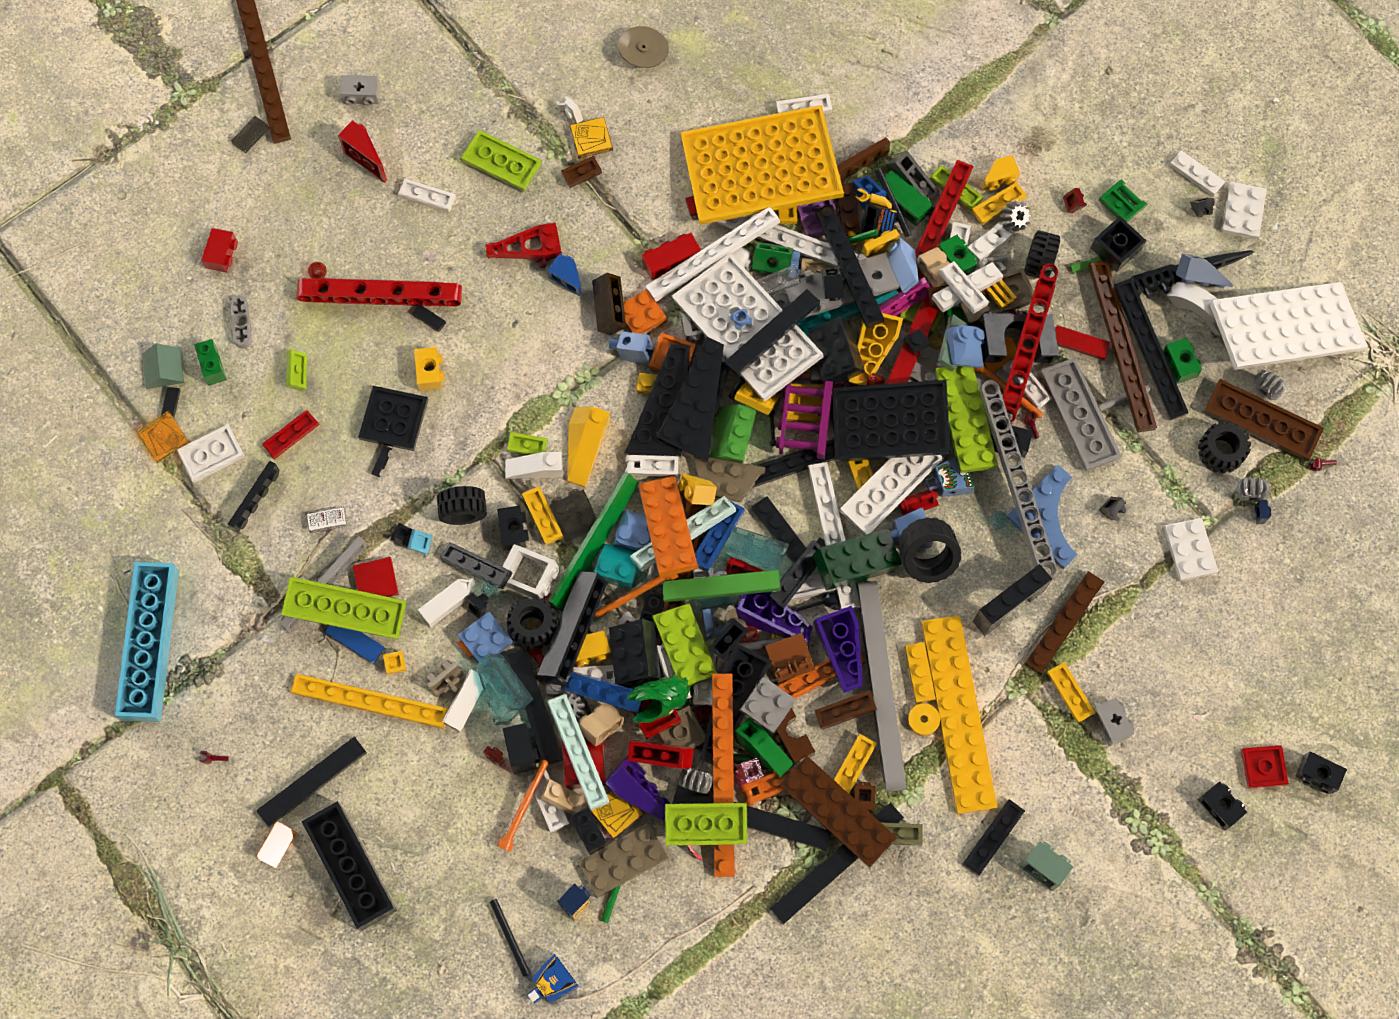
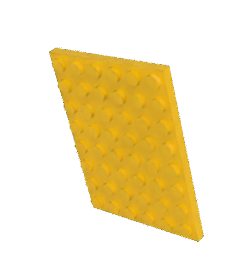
(761, 164)

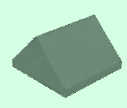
(162, 366)

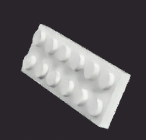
(887, 490)

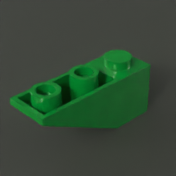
(762, 747)

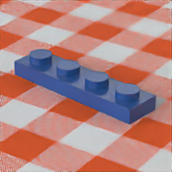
(716, 539)
(601, 691)

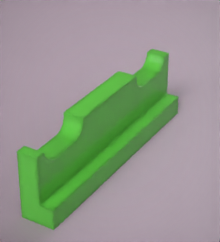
(1083, 266)

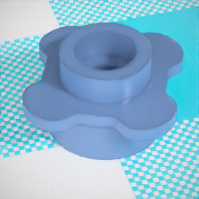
(741, 313)

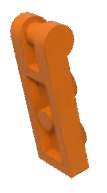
(767, 787)

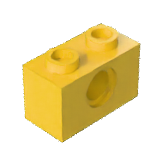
(428, 379)

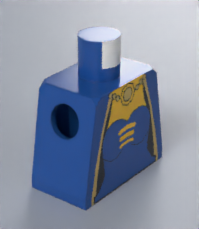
(552, 981)

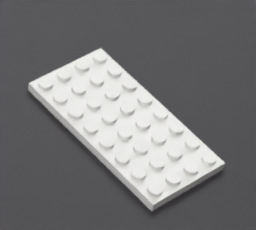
(721, 292)
(1287, 325)

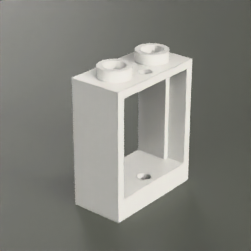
(550, 573)

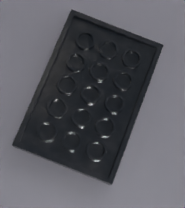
(891, 421)

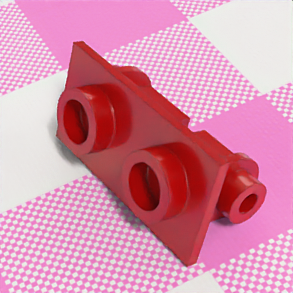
(924, 500)
(737, 566)

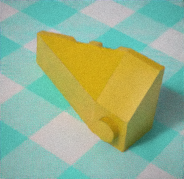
(875, 344)
(585, 438)

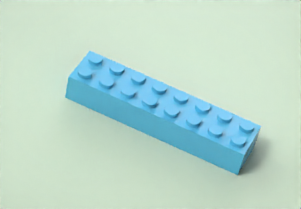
(147, 642)

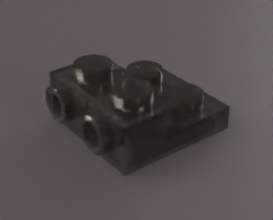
(573, 514)

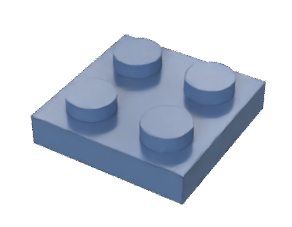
(485, 637)

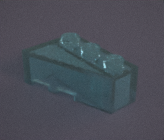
(756, 549)
(503, 687)

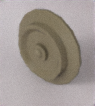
(643, 47)

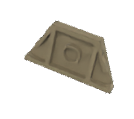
(730, 477)

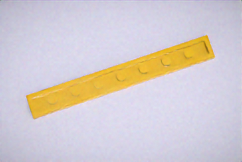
(369, 701)

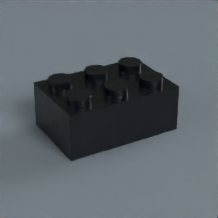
(839, 349)
(634, 653)

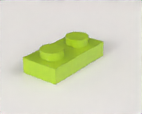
(296, 370)
(526, 444)

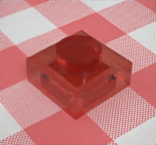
(494, 755)

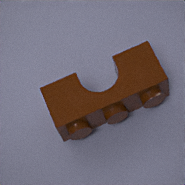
(794, 748)

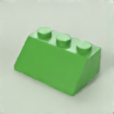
(732, 432)

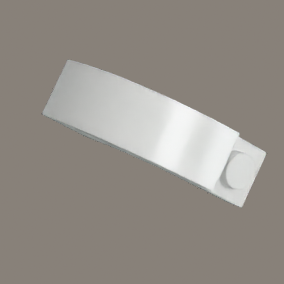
(1195, 299)

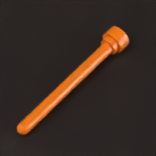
(1002, 385)
(632, 594)
(506, 841)

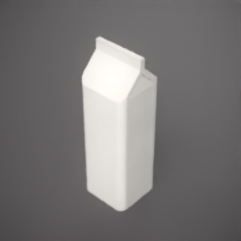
(446, 601)

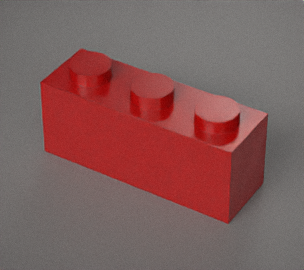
(669, 255)
(660, 754)

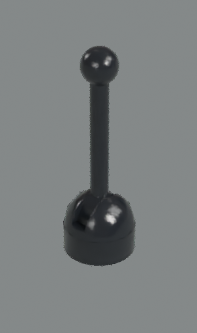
(828, 600)

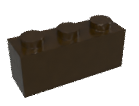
(609, 304)

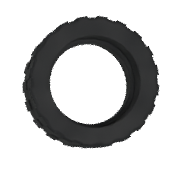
(934, 568)

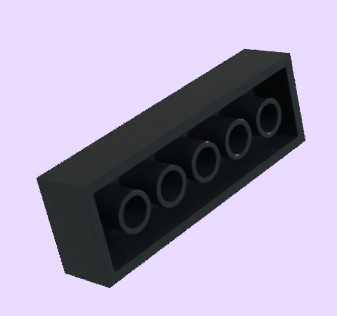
(349, 866)

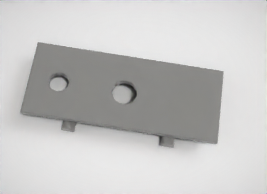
(869, 266)

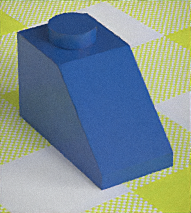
(869, 186)
(565, 273)

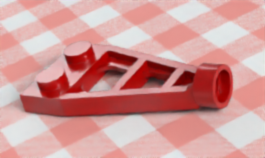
(549, 240)

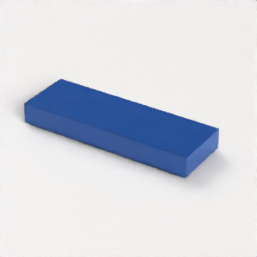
(357, 642)

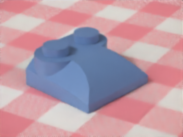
(966, 345)
(632, 531)

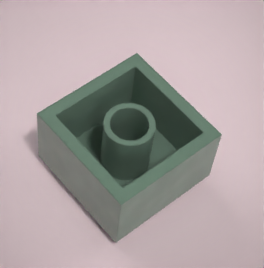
(1046, 865)

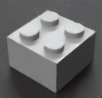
(767, 705)

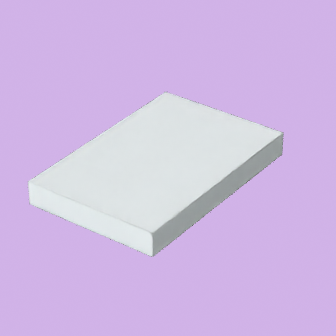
(210, 453)

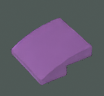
(809, 220)

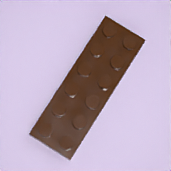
(1264, 420)
(838, 812)

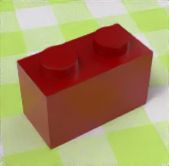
(219, 250)

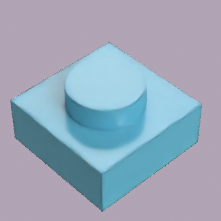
(419, 541)

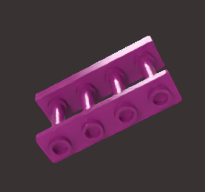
(820, 428)

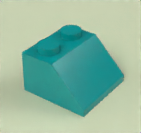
(616, 566)

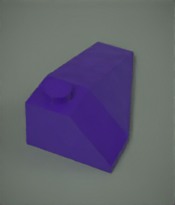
(765, 616)
(841, 643)
(632, 786)

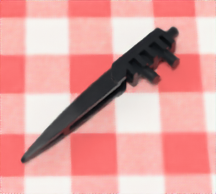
(1166, 276)

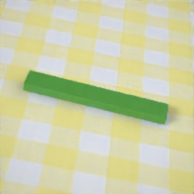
(721, 586)

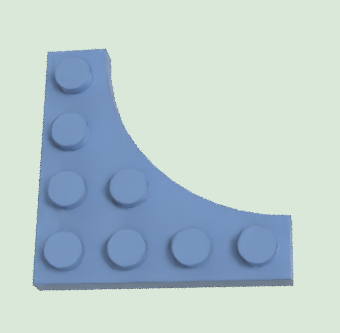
(1047, 498)

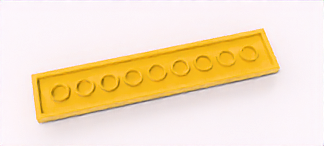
(959, 715)

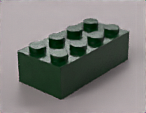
(857, 559)

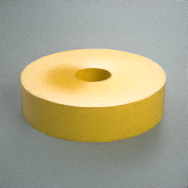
(927, 711)

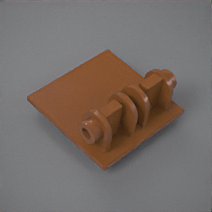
(790, 657)

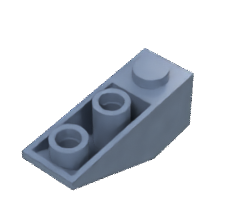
(1197, 269)

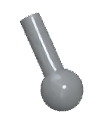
(987, 260)

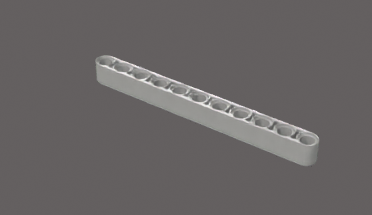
(1018, 470)
(881, 687)

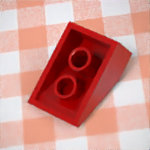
(360, 148)
(597, 755)

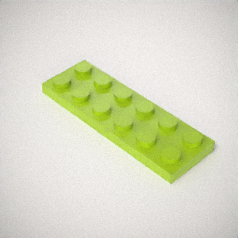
(967, 420)
(343, 608)

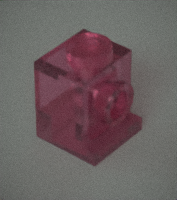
(748, 772)

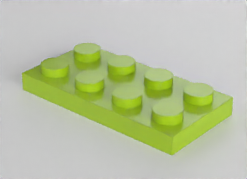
(501, 160)
(684, 644)
(706, 824)

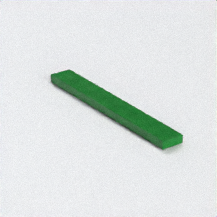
(594, 539)

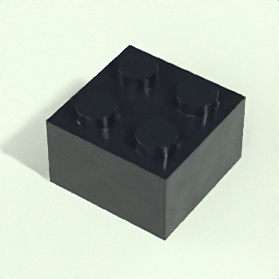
(1118, 244)
(519, 748)

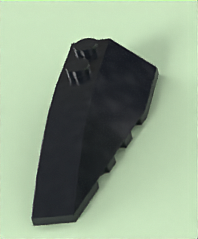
(746, 672)

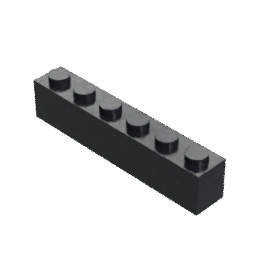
(572, 628)

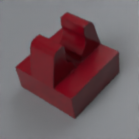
(1074, 200)

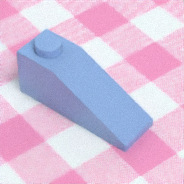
(904, 264)

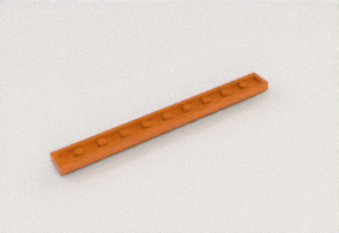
(723, 763)

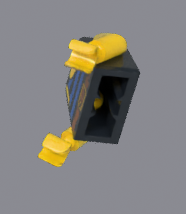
(877, 215)

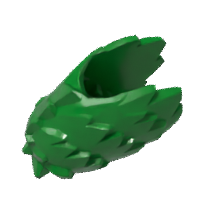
(665, 696)

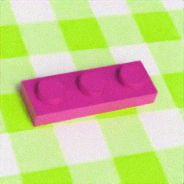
(903, 301)

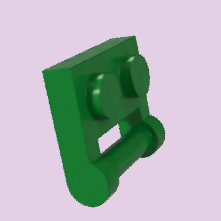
(1119, 205)

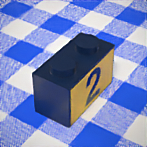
(575, 901)

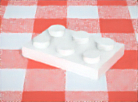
(1244, 210)
(1190, 549)

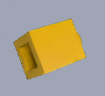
(1002, 173)
(697, 489)
(593, 649)

